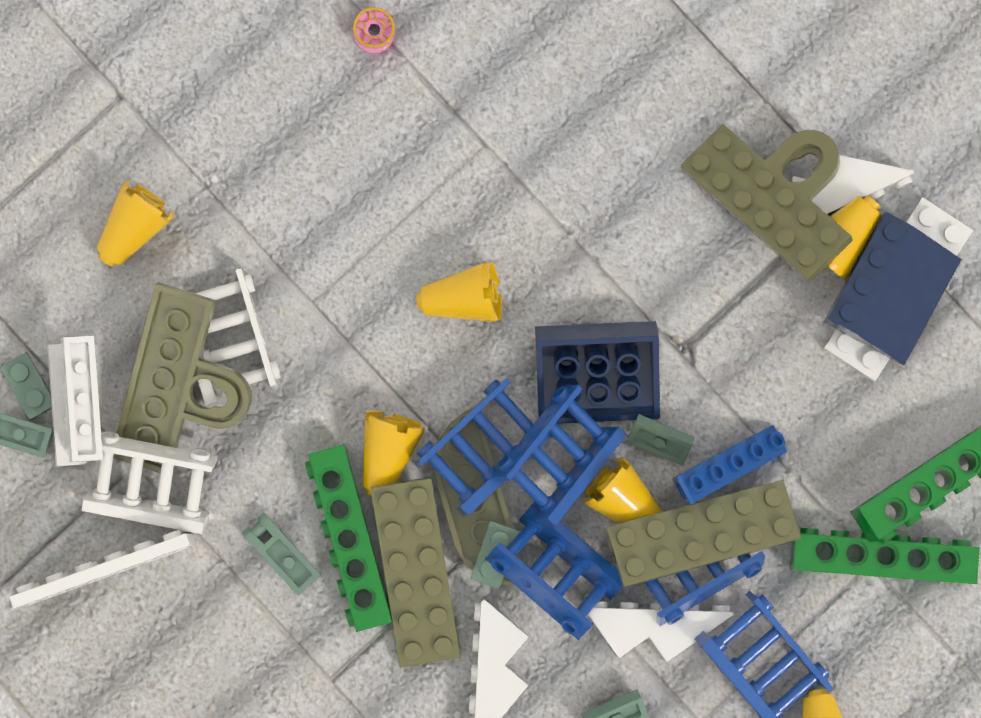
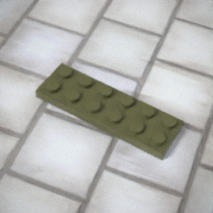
(703, 533)
(415, 572)

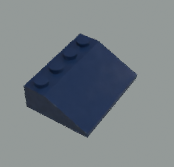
(893, 289)
(608, 361)

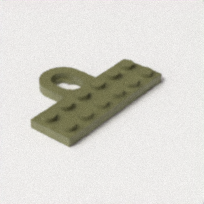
(769, 203)
(167, 370)

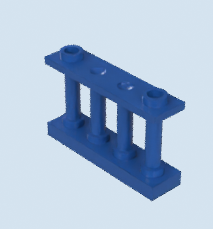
(586, 462)
(469, 496)
(576, 553)
(673, 612)
(735, 667)

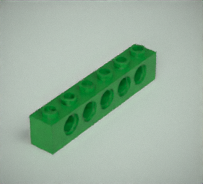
(337, 460)
(871, 513)
(962, 570)

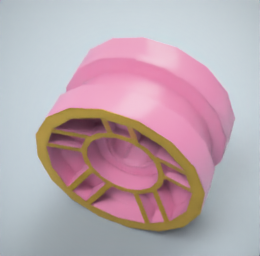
(362, 24)

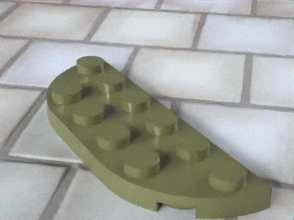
(470, 530)

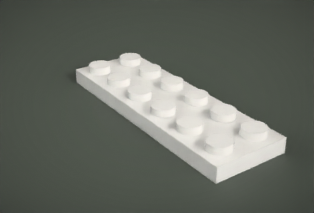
(939, 227)
(92, 572)

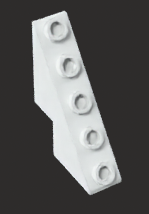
(860, 179)
(630, 626)
(496, 644)

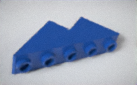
(729, 465)

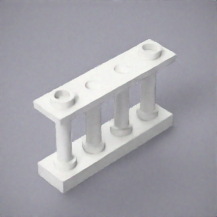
(269, 371)
(75, 401)
(156, 512)

